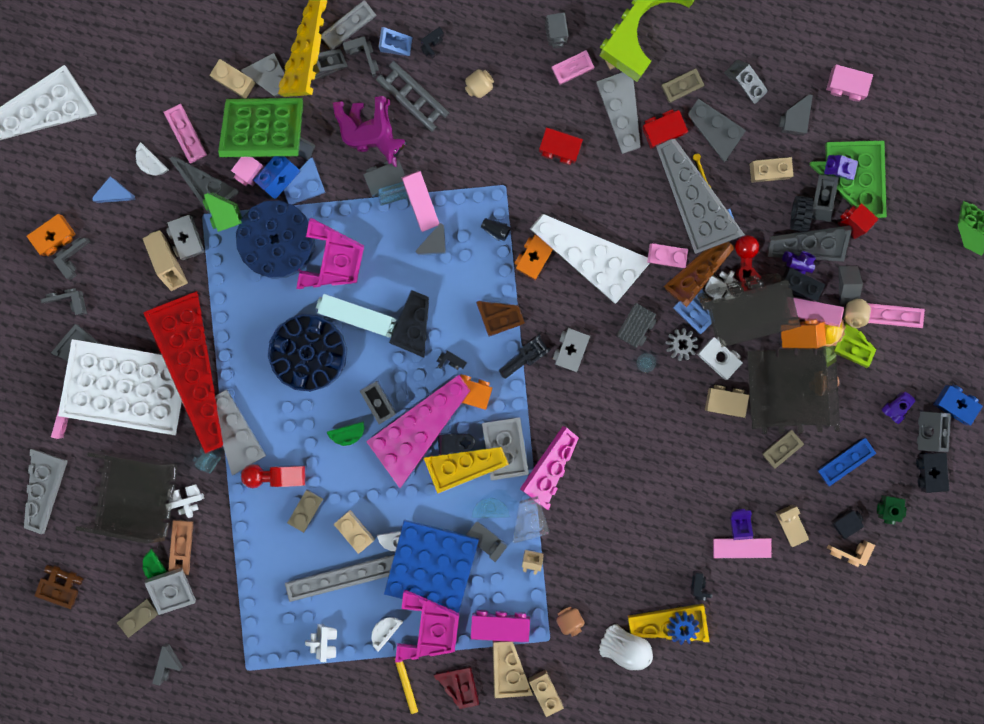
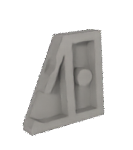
(266, 73)

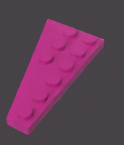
(410, 436)

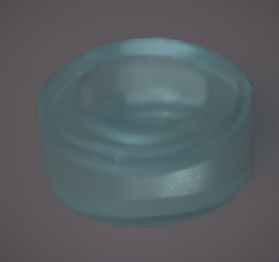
(646, 362)

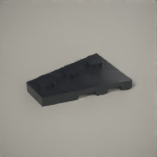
(412, 324)

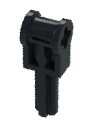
(528, 354)

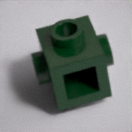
(890, 503)

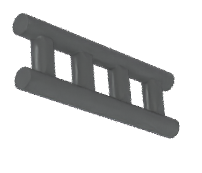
(412, 108)

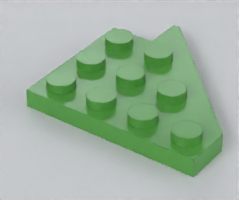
(869, 179)

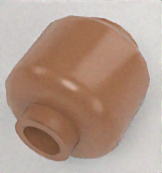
(570, 621)

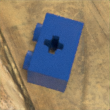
(276, 175)
(947, 402)

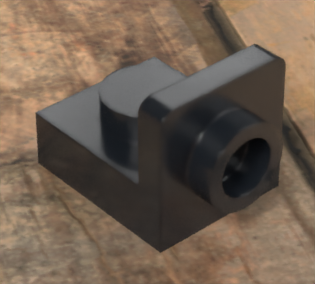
(434, 39)
(455, 361)
(698, 583)

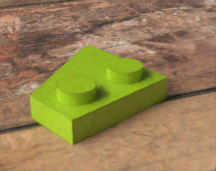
(855, 347)

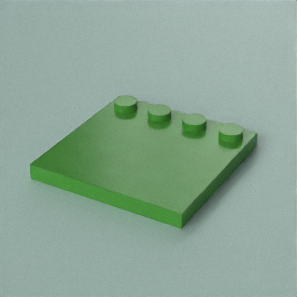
(261, 127)

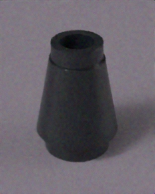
(496, 229)

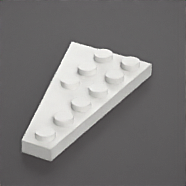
(44, 105)
(599, 261)

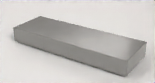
(348, 25)

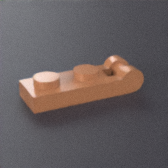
(181, 545)

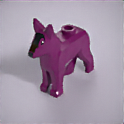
(371, 133)

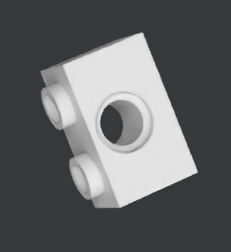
(725, 368)

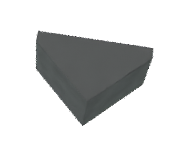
(434, 242)
(849, 284)

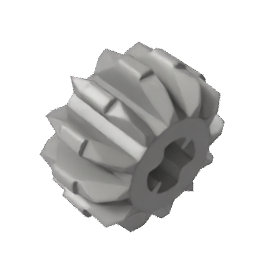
(688, 343)

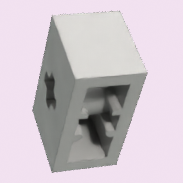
(193, 244)
(573, 360)

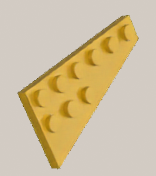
(304, 52)

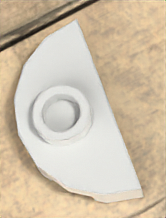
(148, 162)
(389, 540)
(384, 630)

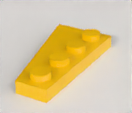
(458, 468)
(654, 623)

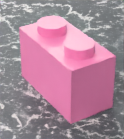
(849, 83)
(246, 170)

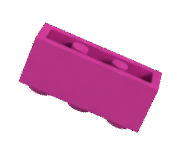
(500, 626)

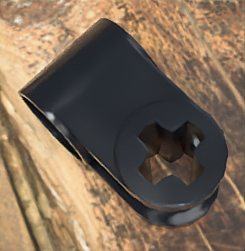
(452, 443)

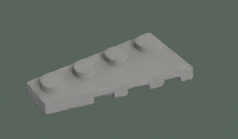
(620, 104)
(238, 439)
(44, 482)

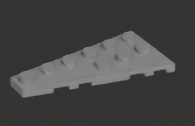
(701, 210)

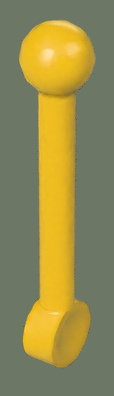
(697, 157)

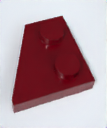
(460, 686)

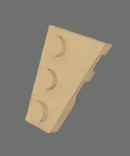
(508, 672)

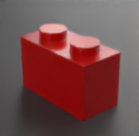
(665, 128)
(560, 146)
(859, 219)

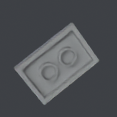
(509, 436)

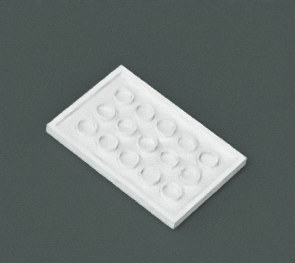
(119, 388)

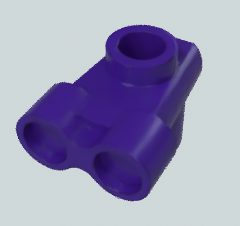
(801, 263)
(896, 410)

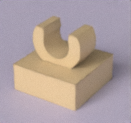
(532, 561)

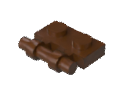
(56, 592)

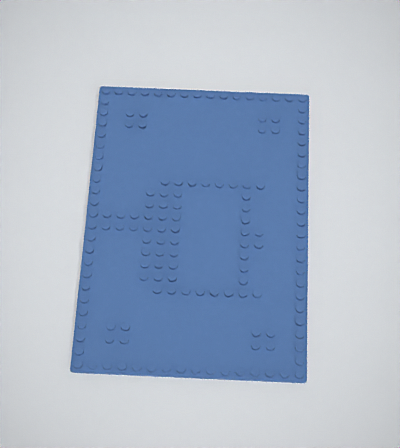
(351, 477)

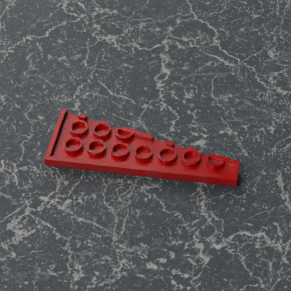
(183, 346)

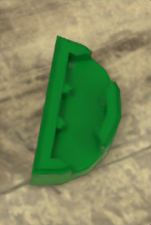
(347, 435)
(152, 565)

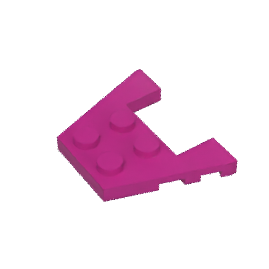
(340, 258)
(436, 629)

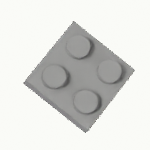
(170, 591)

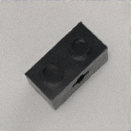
(803, 285)
(937, 481)

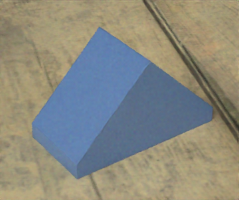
(394, 42)
(112, 192)

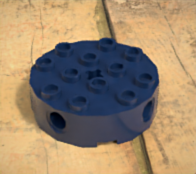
(256, 243)
(288, 356)

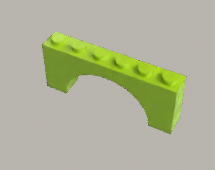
(623, 47)

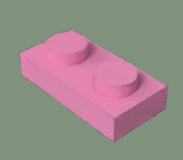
(573, 67)
(667, 255)

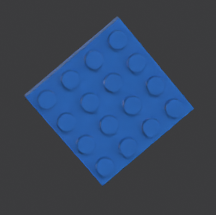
(431, 564)

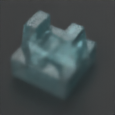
(206, 461)

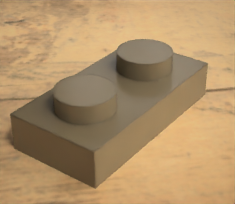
(682, 85)
(782, 449)
(305, 510)
(138, 618)

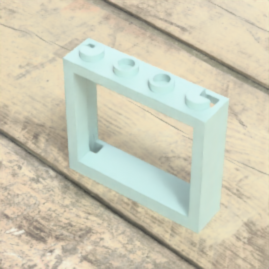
(356, 315)

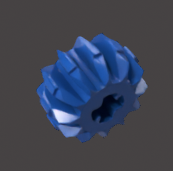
(684, 620)

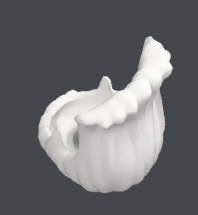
(626, 649)

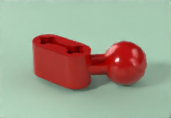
(746, 248)
(278, 476)

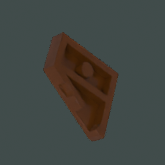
(499, 316)

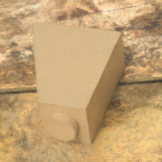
(164, 260)

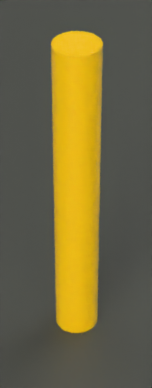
(406, 686)

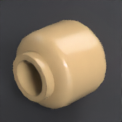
(479, 83)
(857, 313)

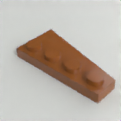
(696, 274)

